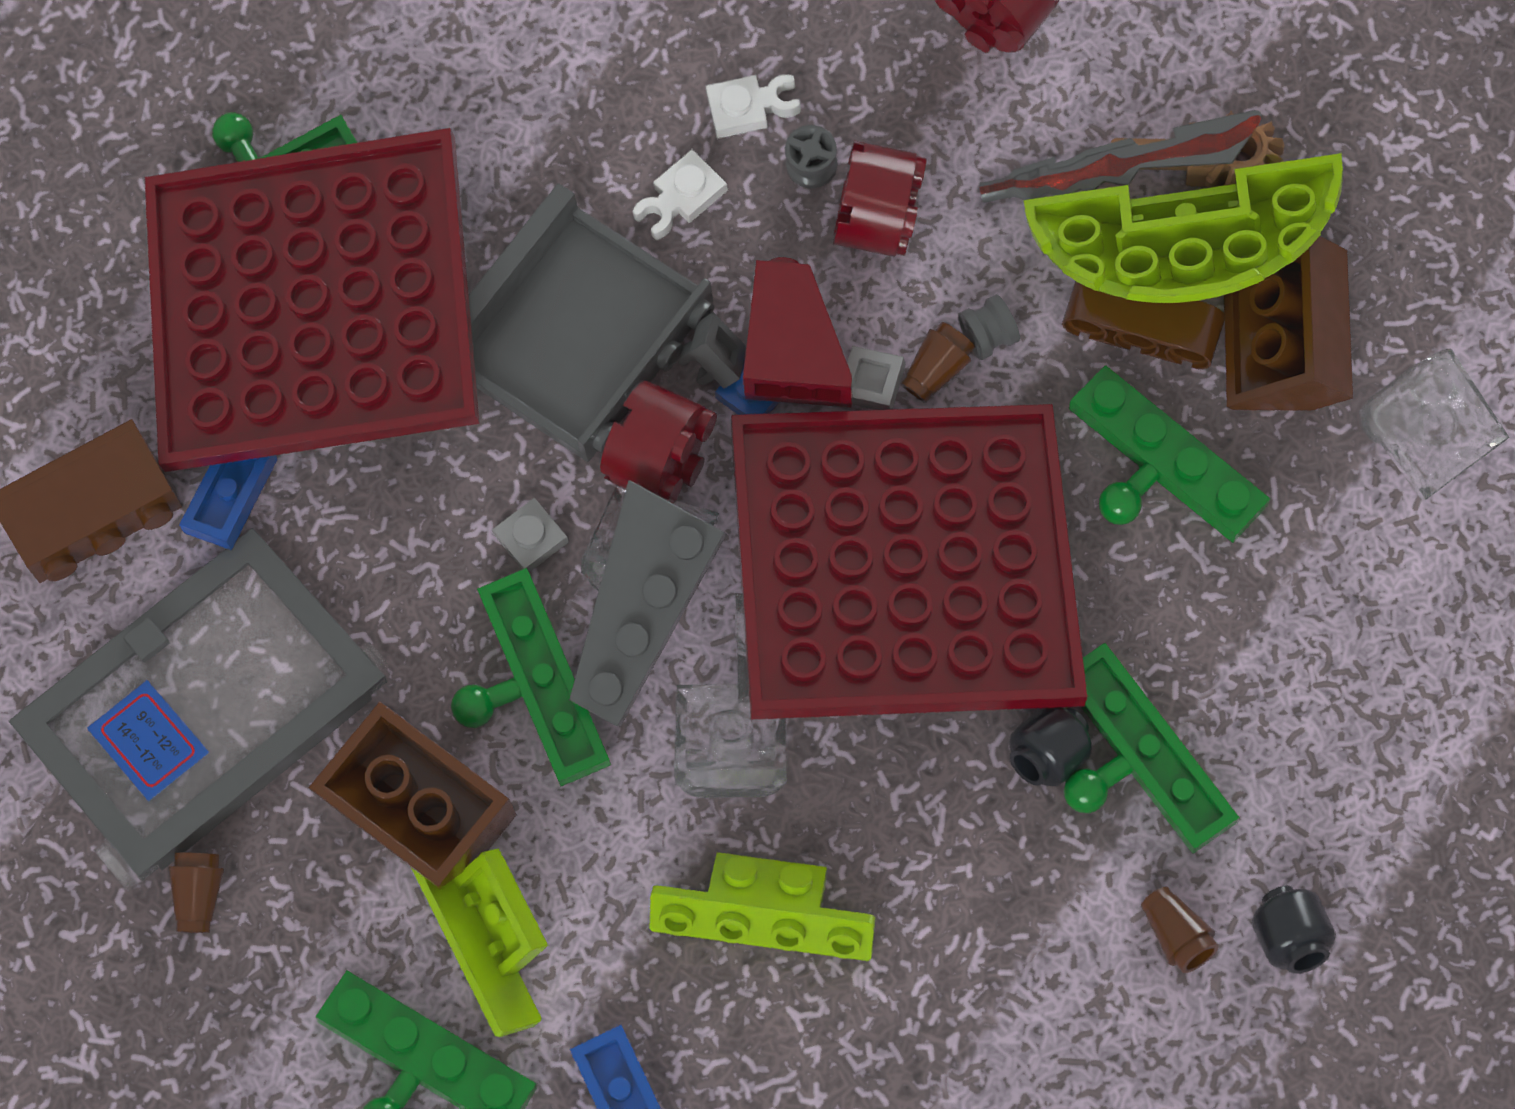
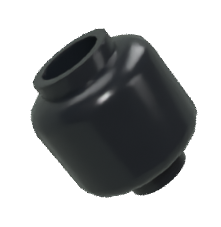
(1050, 746)
(1293, 929)

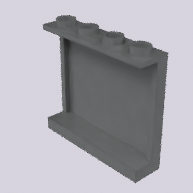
(577, 323)

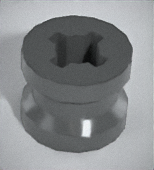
(811, 143)
(989, 326)

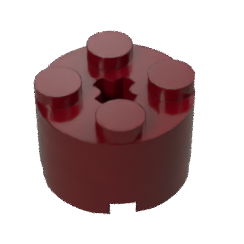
(999, 23)
(879, 199)
(657, 442)

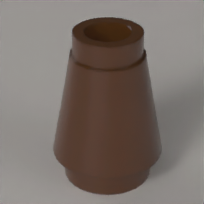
(937, 361)
(195, 890)
(1179, 930)

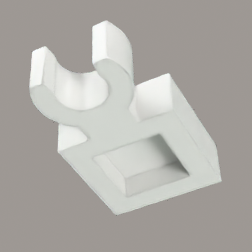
(741, 105)
(683, 190)

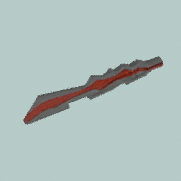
(1117, 163)

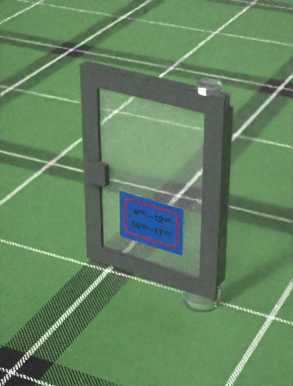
(198, 706)

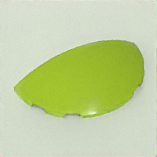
(1192, 240)

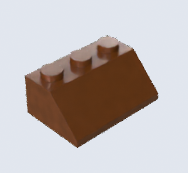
(1291, 335)
(86, 503)
(413, 797)

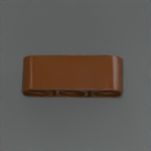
(1160, 329)

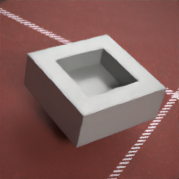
(875, 378)
(530, 535)

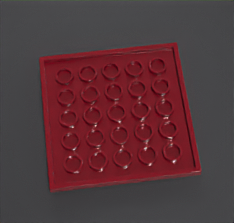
(309, 301)
(905, 562)

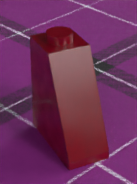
(792, 340)

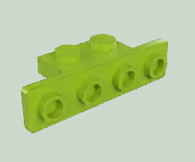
(764, 907)
(490, 937)

